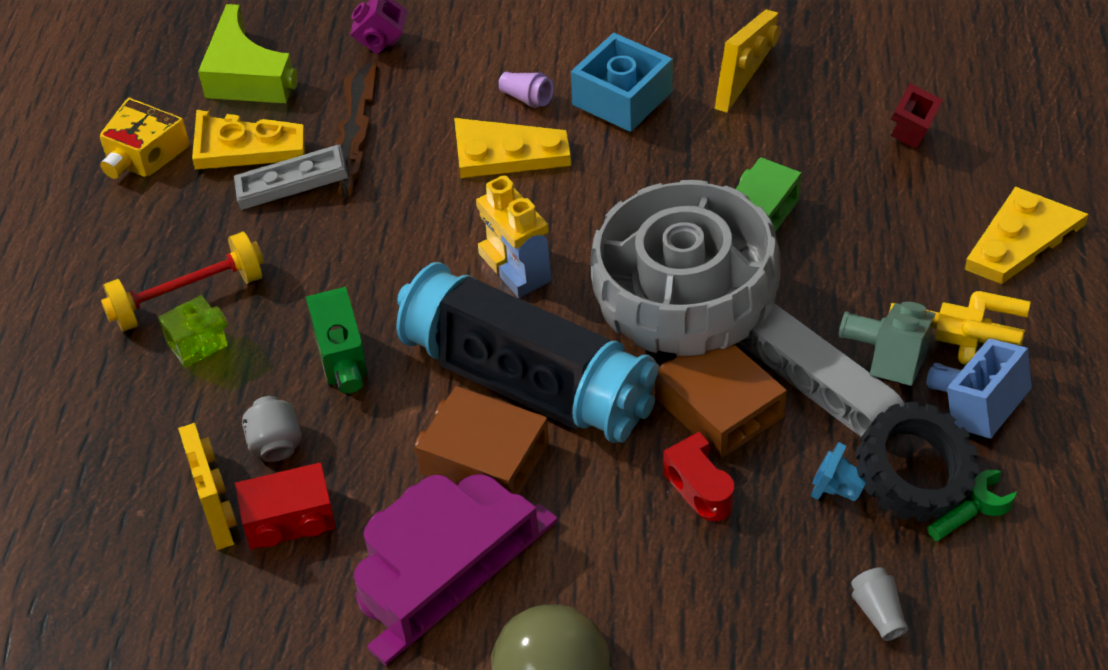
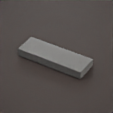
(290, 177)

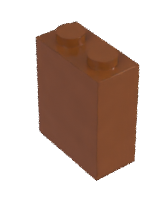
(721, 397)
(482, 438)

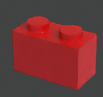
(285, 506)

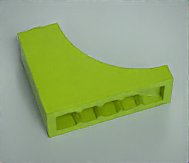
(241, 69)

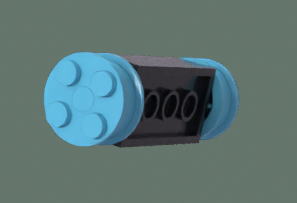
(526, 352)

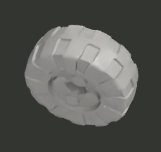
(685, 267)

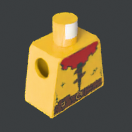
(141, 139)

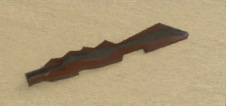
(354, 129)

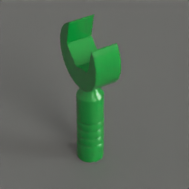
(980, 500)

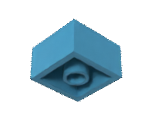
(622, 81)

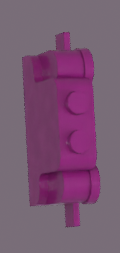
(437, 551)

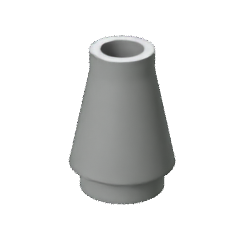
(880, 601)

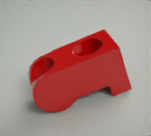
(697, 479)

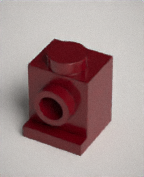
(914, 115)

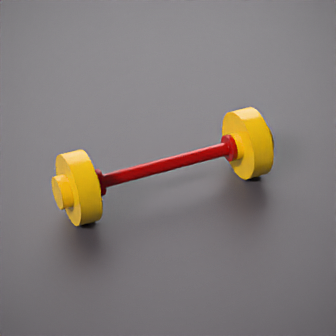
(243, 258)

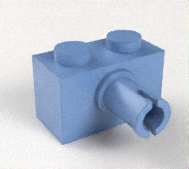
(986, 388)

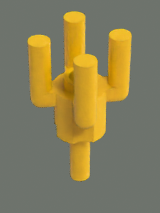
(968, 326)

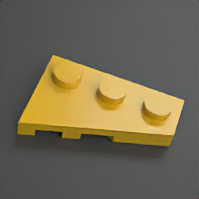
(744, 55)
(240, 143)

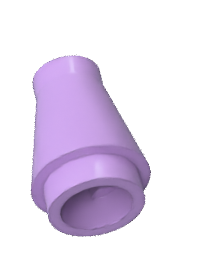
(529, 88)

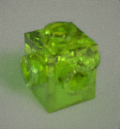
(194, 330)

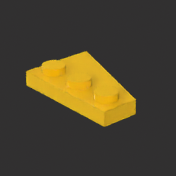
(508, 148)
(1019, 233)
(209, 485)

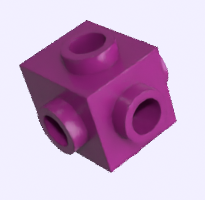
(378, 23)

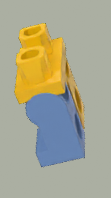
(514, 237)

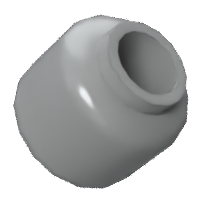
(271, 429)

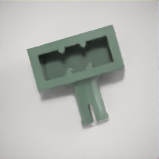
(898, 339)

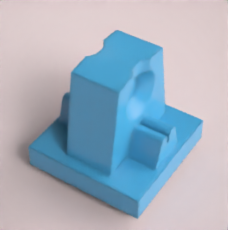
(837, 476)

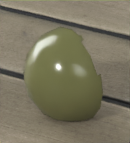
(550, 640)

